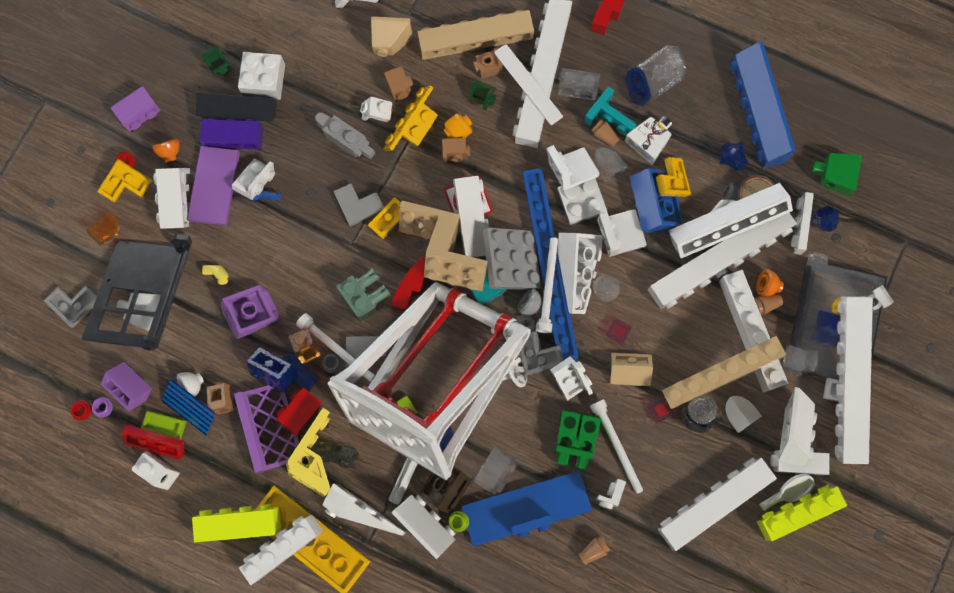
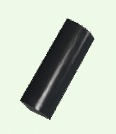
(235, 107)

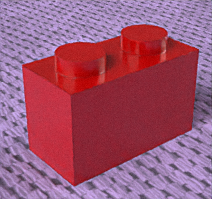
(299, 411)

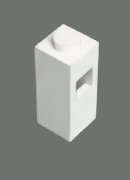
(816, 466)

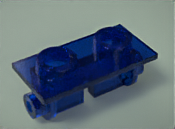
(303, 374)

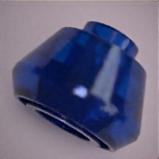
(826, 218)

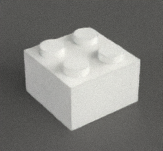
(261, 75)

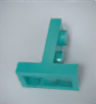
(609, 114)

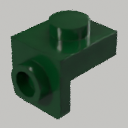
(216, 61)
(482, 94)

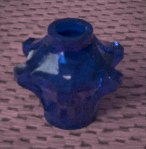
(733, 155)

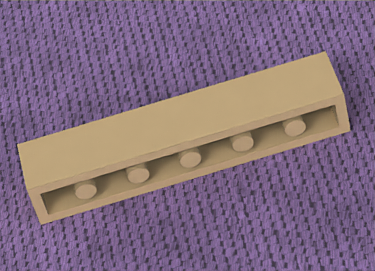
(476, 34)
(724, 372)

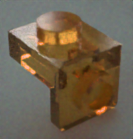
(105, 228)

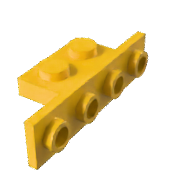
(415, 122)

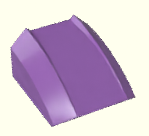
(249, 311)

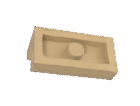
(631, 369)

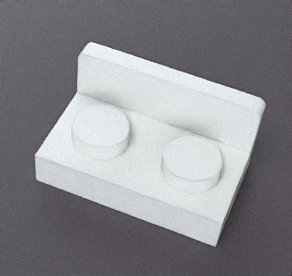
(254, 178)
(615, 492)

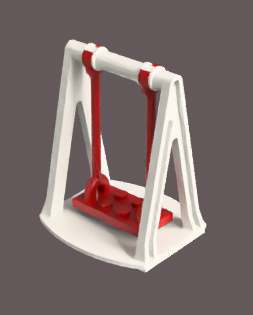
(399, 427)

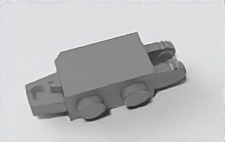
(344, 136)

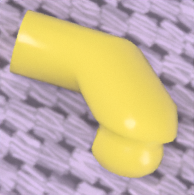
(218, 271)

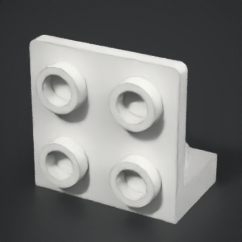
(572, 167)
(621, 232)

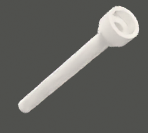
(306, 321)
(544, 324)
(599, 409)

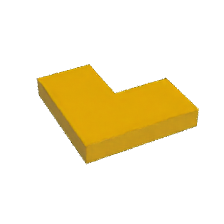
(123, 176)
(676, 181)

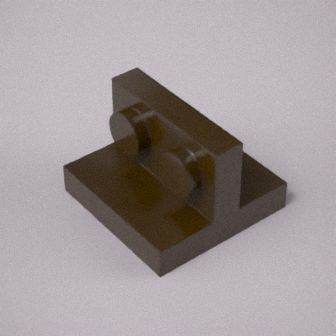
(445, 493)

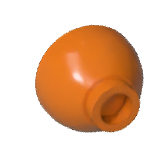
(167, 149)
(768, 283)

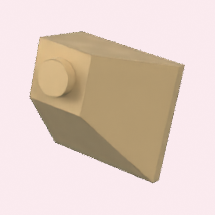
(390, 34)

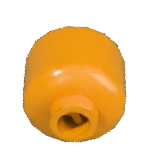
(458, 126)

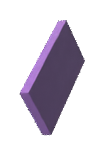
(213, 186)

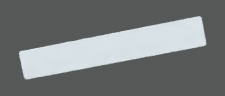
(528, 84)

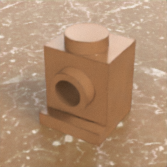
(486, 70)
(455, 149)
(221, 398)

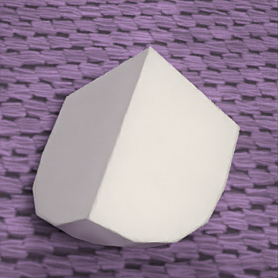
(741, 412)

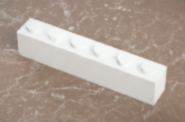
(730, 220)
(750, 326)
(716, 504)

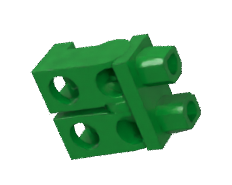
(576, 444)

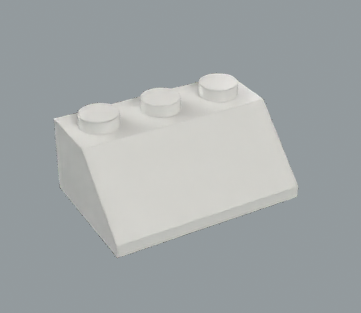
(797, 429)
(424, 525)

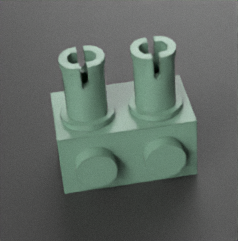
(360, 302)

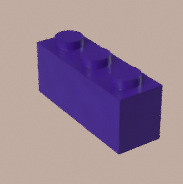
(231, 134)

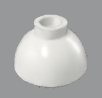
(190, 382)

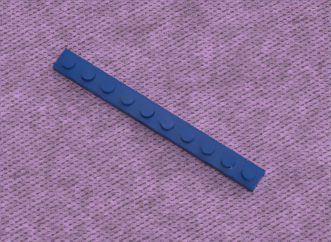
(543, 231)

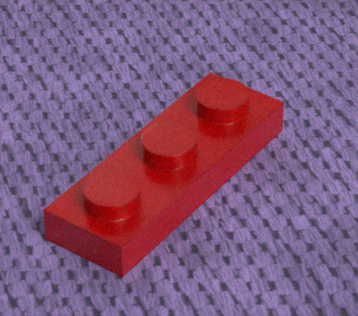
(153, 442)

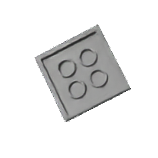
(511, 259)

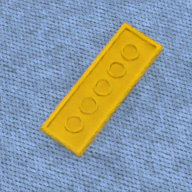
(327, 553)

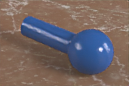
(267, 195)

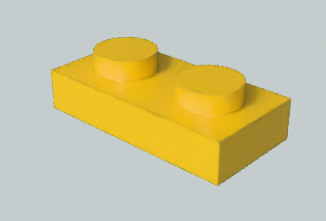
(386, 219)

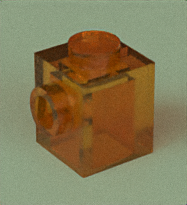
(304, 345)

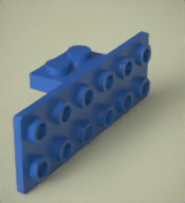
(527, 509)

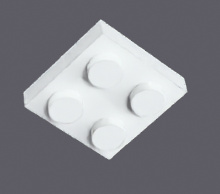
(582, 201)

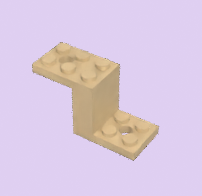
(440, 260)

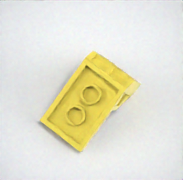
(312, 474)

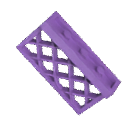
(250, 430)

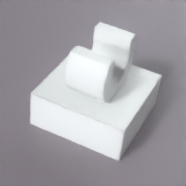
(882, 296)

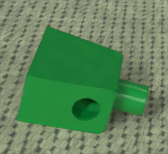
(839, 172)

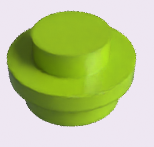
(458, 521)

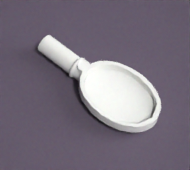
(791, 490)

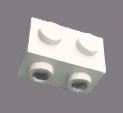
(571, 378)

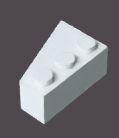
(172, 197)

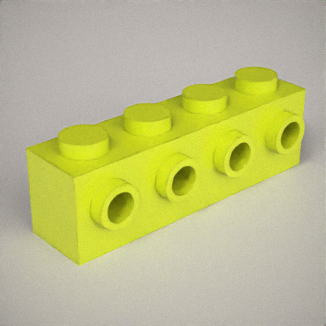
(801, 513)
(236, 524)

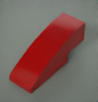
(608, 10)
(411, 284)

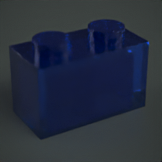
(270, 370)

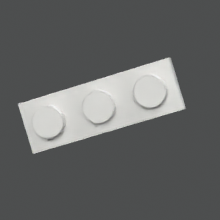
(800, 239)

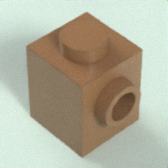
(398, 83)

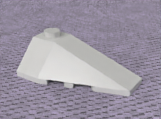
(577, 263)

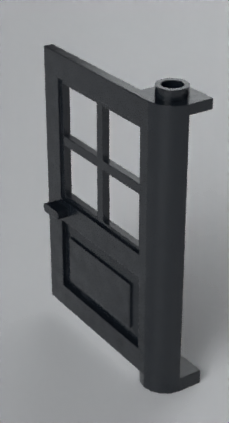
(139, 269)

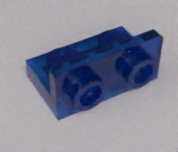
(826, 328)

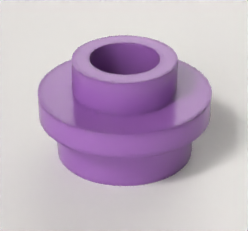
(97, 404)

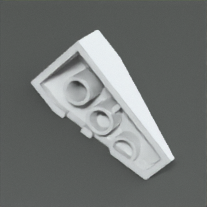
(346, 505)

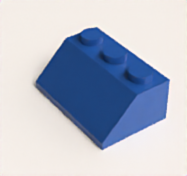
(655, 211)

